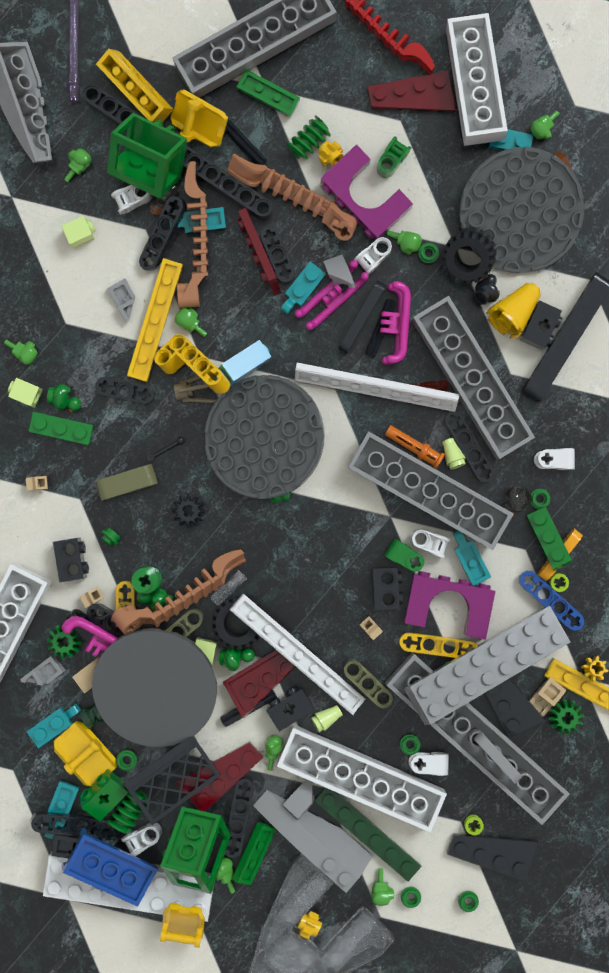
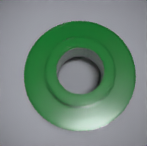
(428, 246)
(546, 498)
(110, 537)
(413, 750)
(126, 766)
(415, 901)
(471, 906)

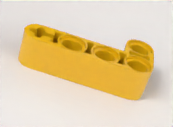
(180, 352)

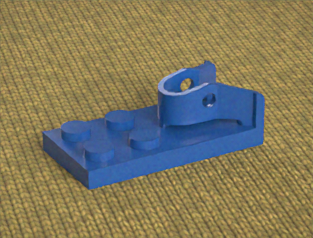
(109, 869)

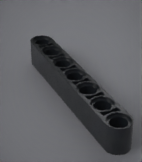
(567, 337)

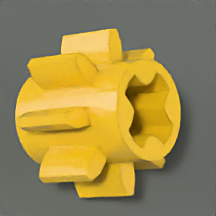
(330, 153)
(591, 672)
(309, 925)

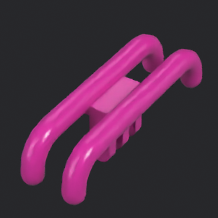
(332, 297)
(398, 322)
(100, 640)

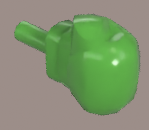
(541, 127)
(79, 162)
(407, 240)
(188, 320)
(23, 352)
(273, 746)
(226, 874)
(381, 892)

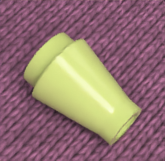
(453, 455)
(325, 718)

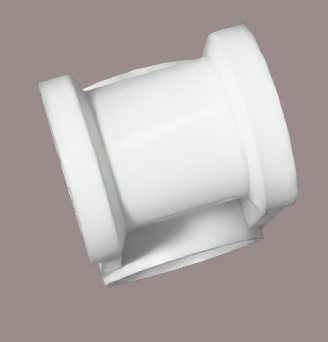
(130, 198)
(373, 256)
(558, 459)
(433, 543)
(433, 763)
(139, 840)

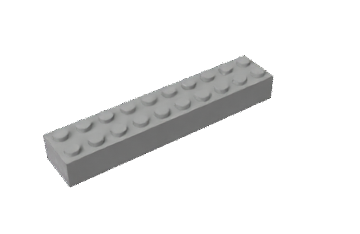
(533, 792)

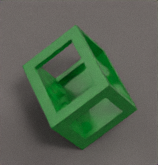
(151, 155)
(191, 848)

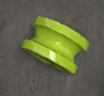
(559, 588)
(477, 830)

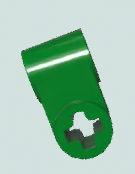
(394, 155)
(401, 554)

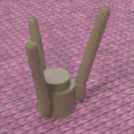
(185, 390)

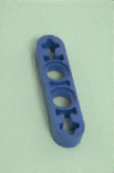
(551, 600)

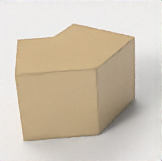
(36, 483)
(91, 597)
(371, 628)

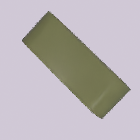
(126, 482)
(185, 624)
(371, 692)

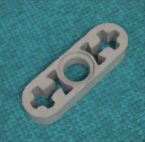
(498, 757)

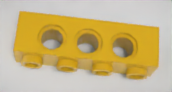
(134, 86)

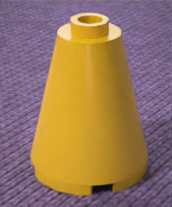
(514, 310)

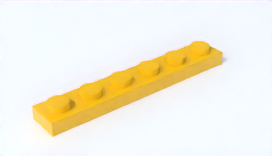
(155, 320)

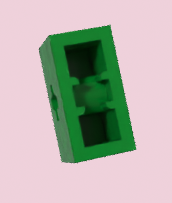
(103, 795)

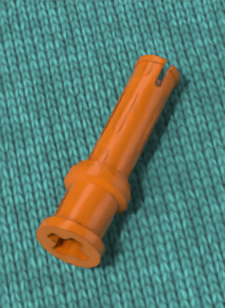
(423, 453)

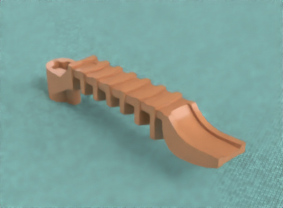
(254, 174)
(188, 292)
(130, 619)

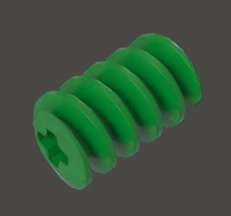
(308, 138)
(139, 583)
(128, 813)

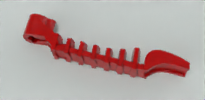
(412, 52)

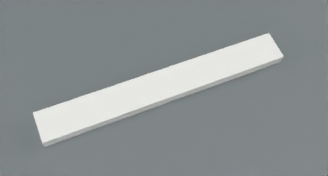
(376, 387)
(297, 654)

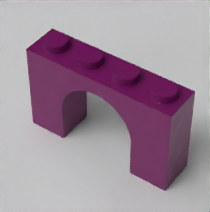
(373, 220)
(478, 600)

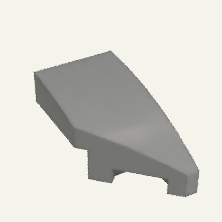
(339, 271)
(123, 297)
(45, 672)
(301, 799)

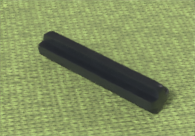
(243, 142)
(377, 337)
(234, 715)

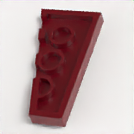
(417, 93)
(259, 256)
(257, 681)
(230, 767)

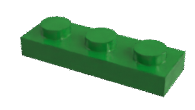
(268, 93)
(61, 428)
(549, 538)
(254, 853)

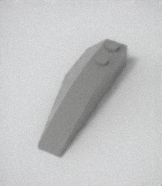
(22, 99)
(318, 840)

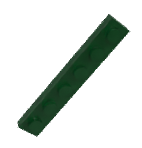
(368, 833)

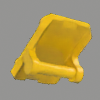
(198, 119)
(83, 753)
(183, 924)

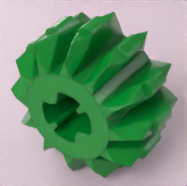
(68, 648)
(571, 721)

